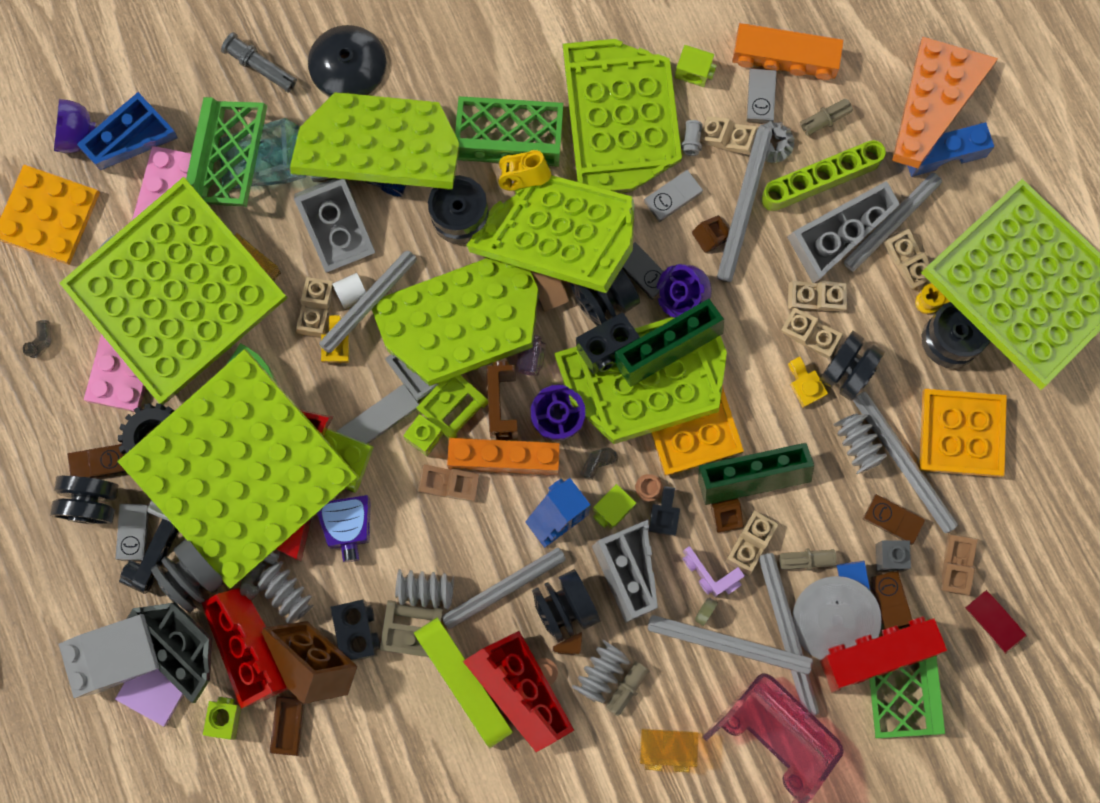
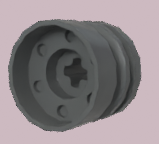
(186, 576)

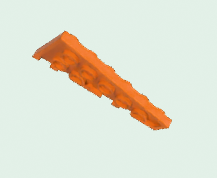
(938, 91)

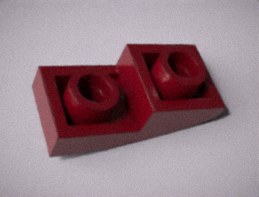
(996, 621)

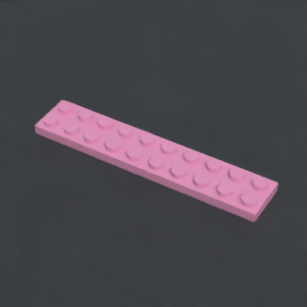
(111, 379)

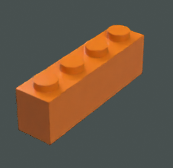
(787, 51)
(503, 456)

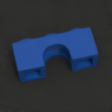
(962, 144)

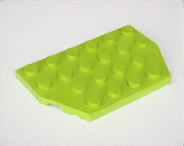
(620, 114)
(378, 142)
(561, 232)
(460, 319)
(665, 399)

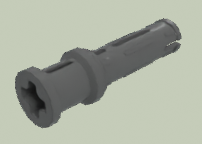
(248, 56)

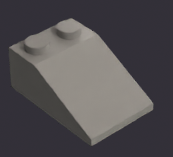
(334, 223)
(108, 656)

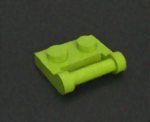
(445, 399)
(353, 452)

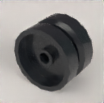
(458, 211)
(952, 338)
(854, 367)
(84, 496)

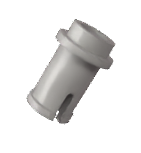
(691, 144)

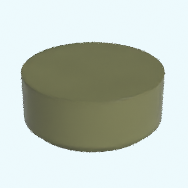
(705, 611)

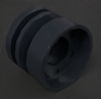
(600, 304)
(565, 606)

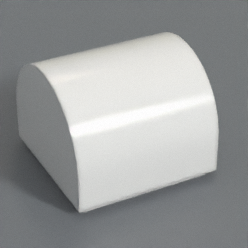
(349, 290)

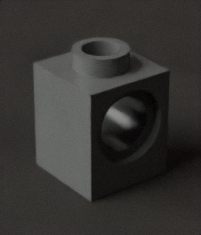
(893, 556)

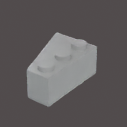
(628, 570)

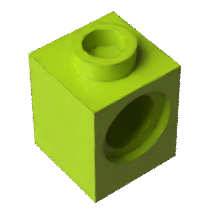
(695, 66)
(423, 435)
(613, 507)
(213, 728)

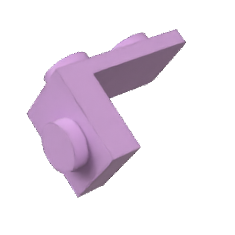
(727, 583)

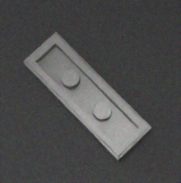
(381, 416)

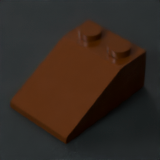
(309, 662)

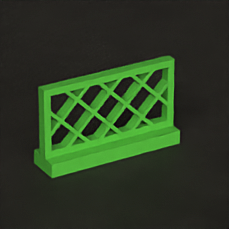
(493, 150)
(207, 152)
(931, 699)

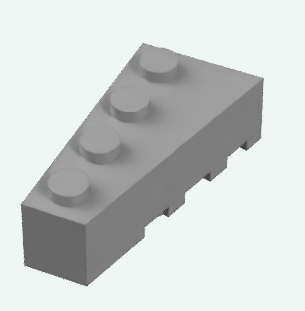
(837, 232)

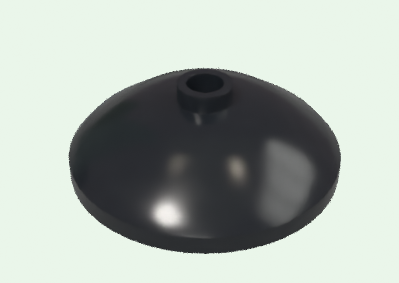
(353, 75)

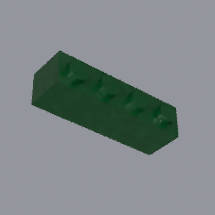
(669, 342)
(755, 473)

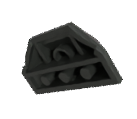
(179, 646)

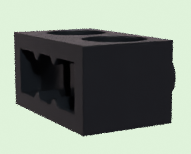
(604, 338)
(348, 633)

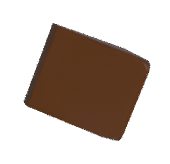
(711, 233)
(727, 515)
(569, 646)

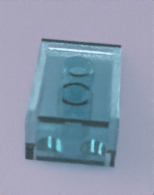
(273, 155)

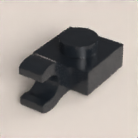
(665, 517)

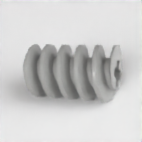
(860, 442)
(424, 589)
(284, 593)
(601, 673)

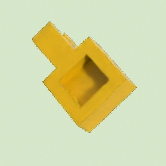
(341, 352)
(806, 386)

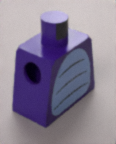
(346, 525)

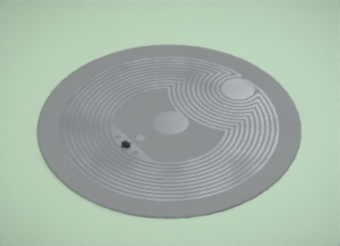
(834, 614)

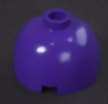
(71, 126)
(682, 289)
(554, 414)

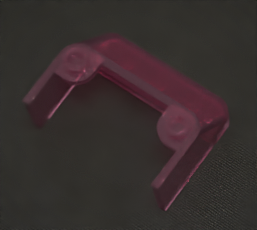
(786, 732)

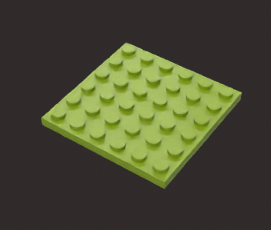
(1024, 282)
(173, 291)
(237, 468)

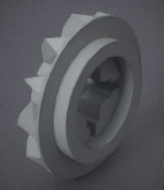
(784, 147)

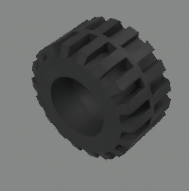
(140, 424)

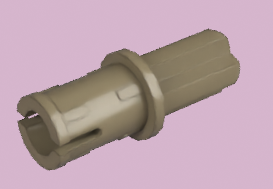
(826, 116)
(808, 559)
(627, 688)

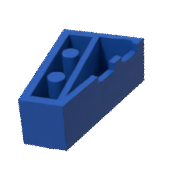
(126, 134)
(558, 512)

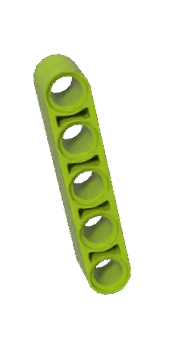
(831, 166)
(463, 683)

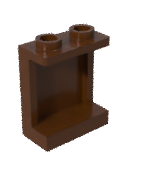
(498, 428)

